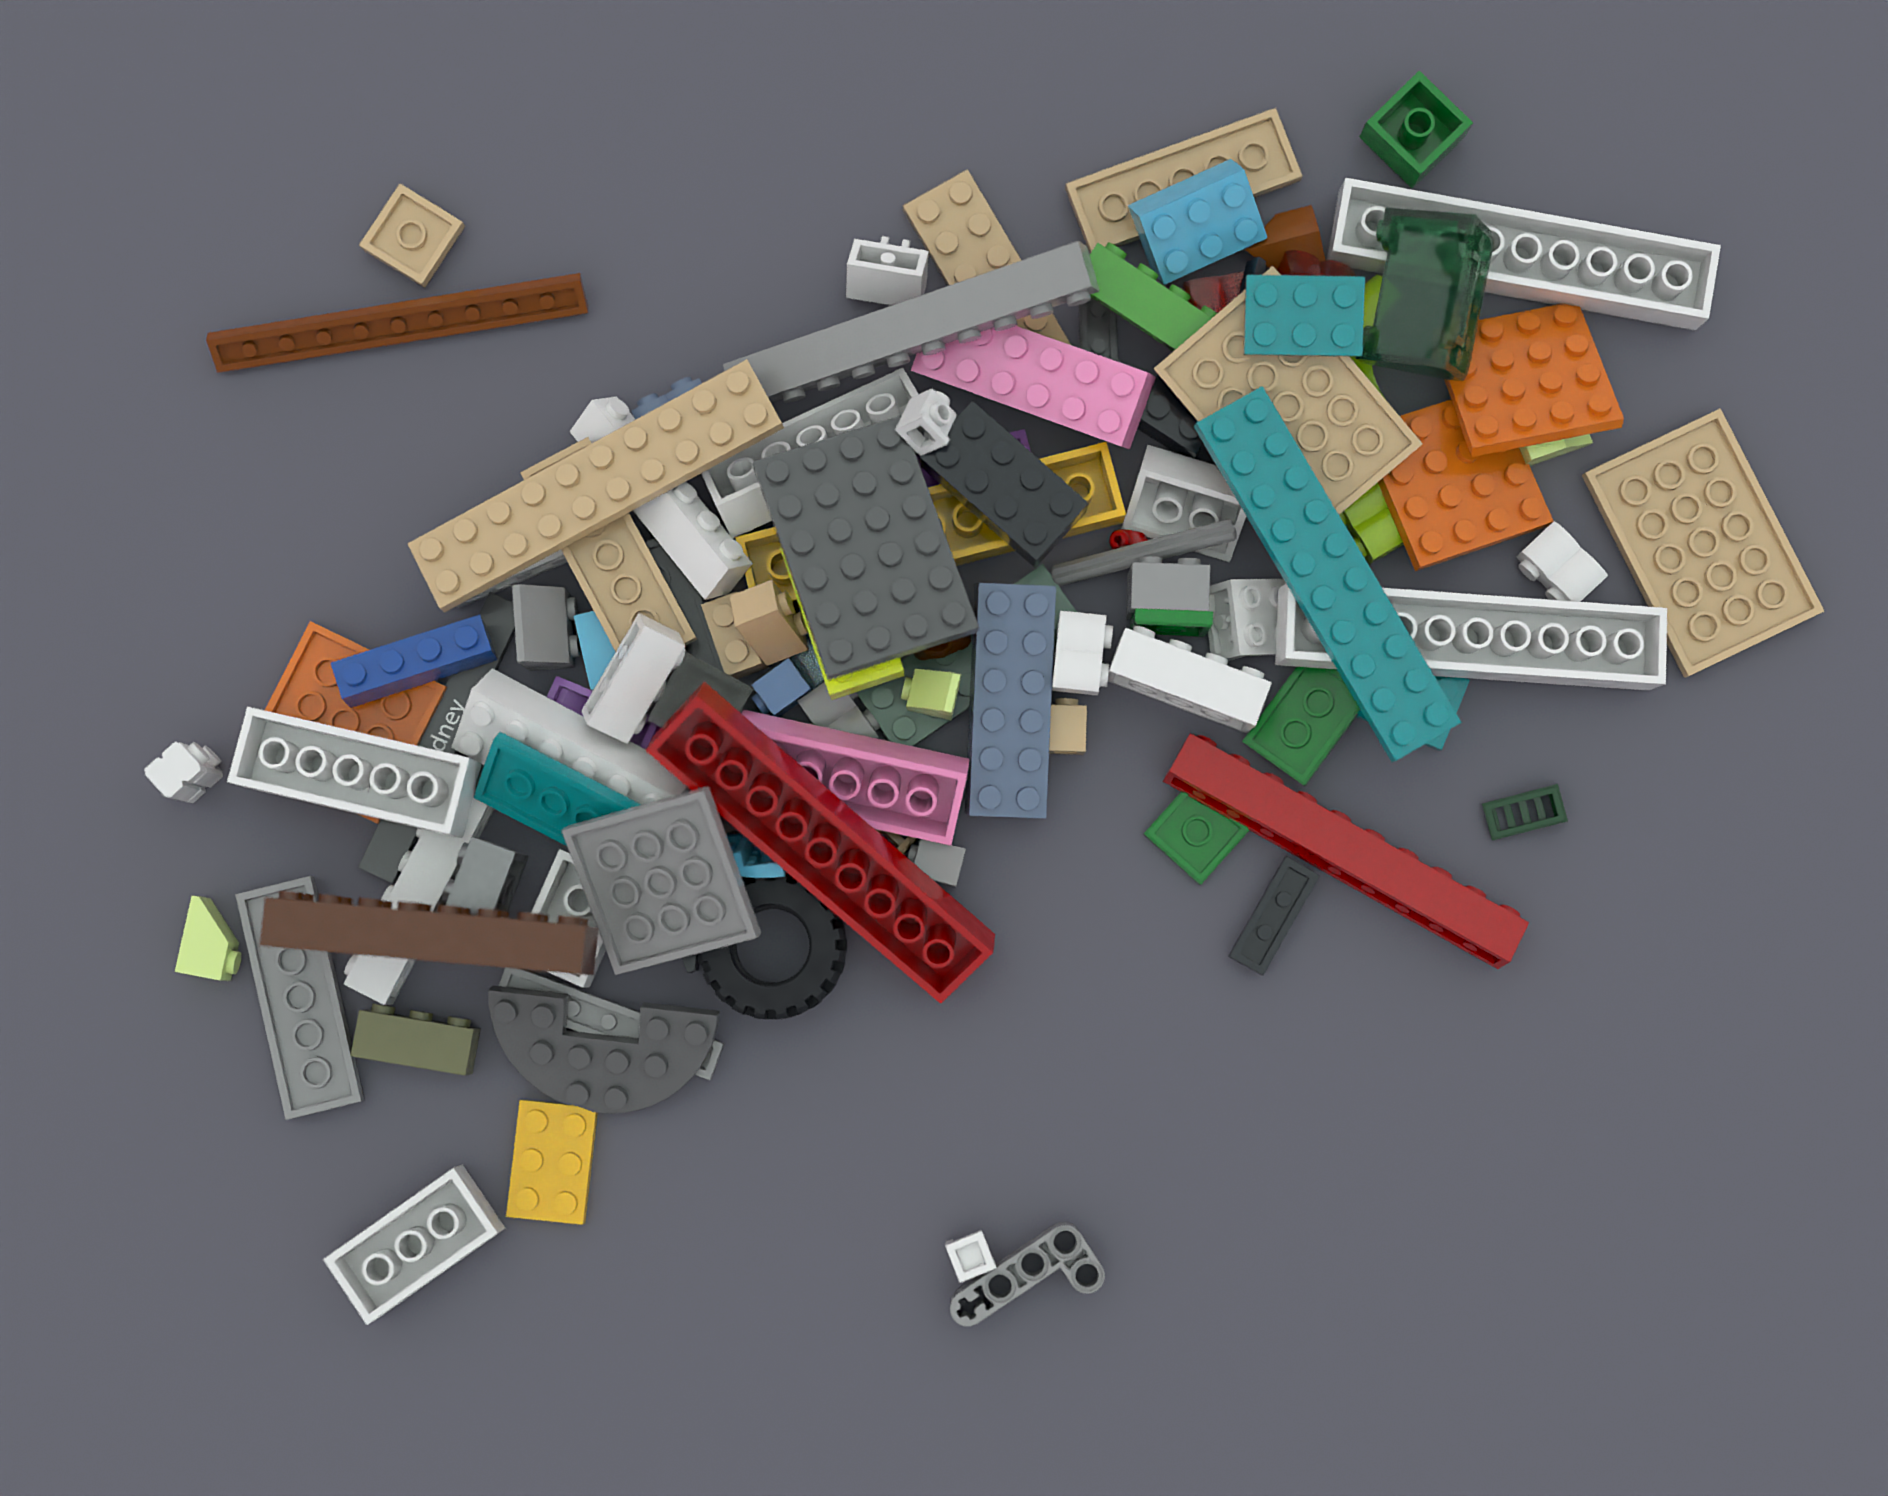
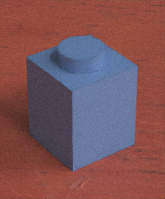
(780, 689)

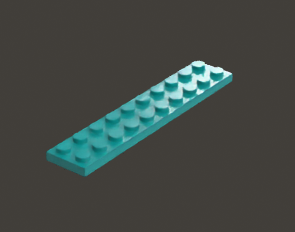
(1327, 574)

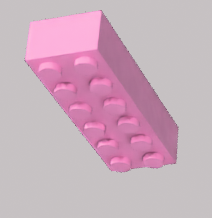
(1046, 381)
(881, 780)

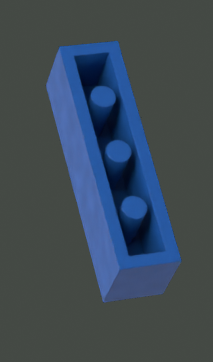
(413, 661)

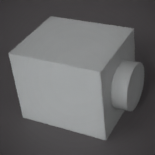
(938, 861)

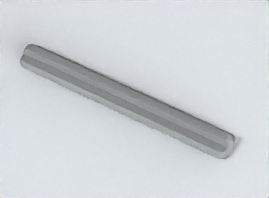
(1162, 547)

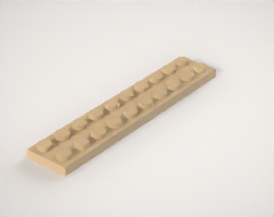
(595, 486)

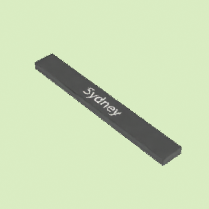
(394, 839)

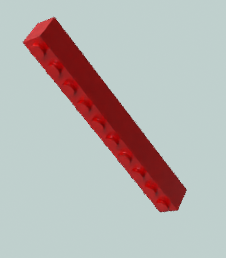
(1347, 851)

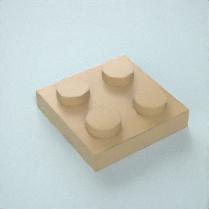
(412, 235)

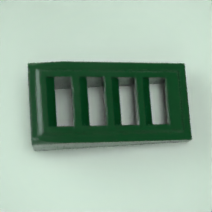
(1556, 803)

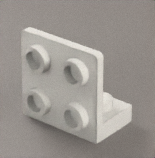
(1244, 617)

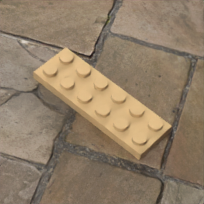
(1253, 143)
(968, 239)
(619, 572)

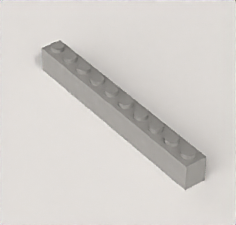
(925, 323)

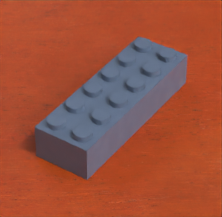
(1010, 700)

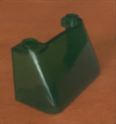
(1429, 292)

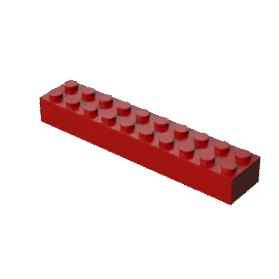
(822, 843)

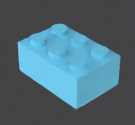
(1198, 221)

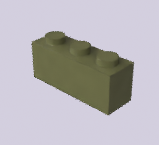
(416, 1040)

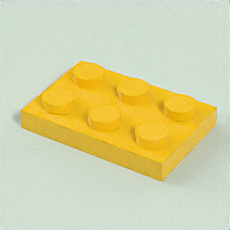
(551, 1162)

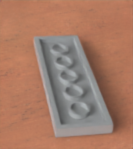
(301, 1014)

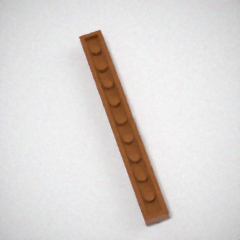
(397, 322)

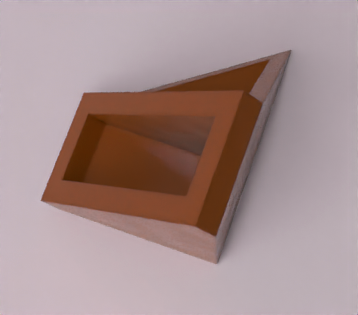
(1289, 231)

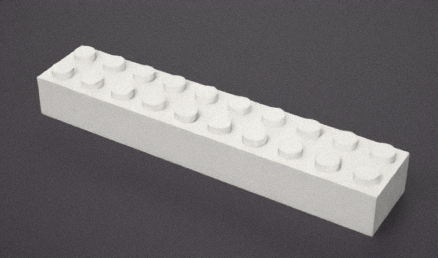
(1549, 256)
(1508, 638)

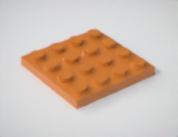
(1533, 382)
(1454, 501)
(312, 694)

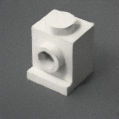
(932, 413)

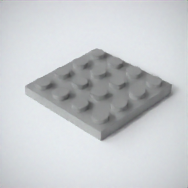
(661, 881)

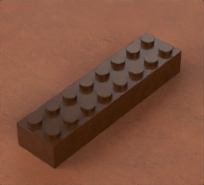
(437, 936)

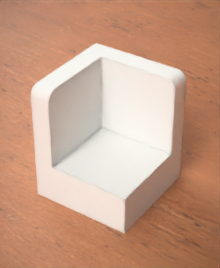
(970, 1256)

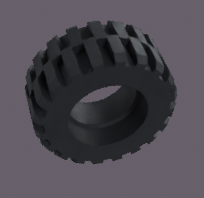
(806, 987)

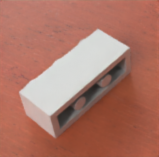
(634, 679)

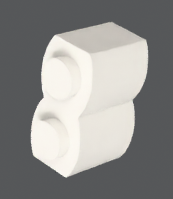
(1560, 565)
(1080, 653)

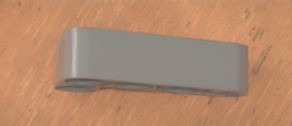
(1022, 1280)

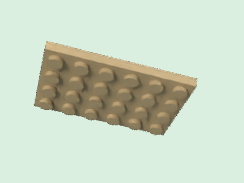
(1324, 401)
(1703, 542)

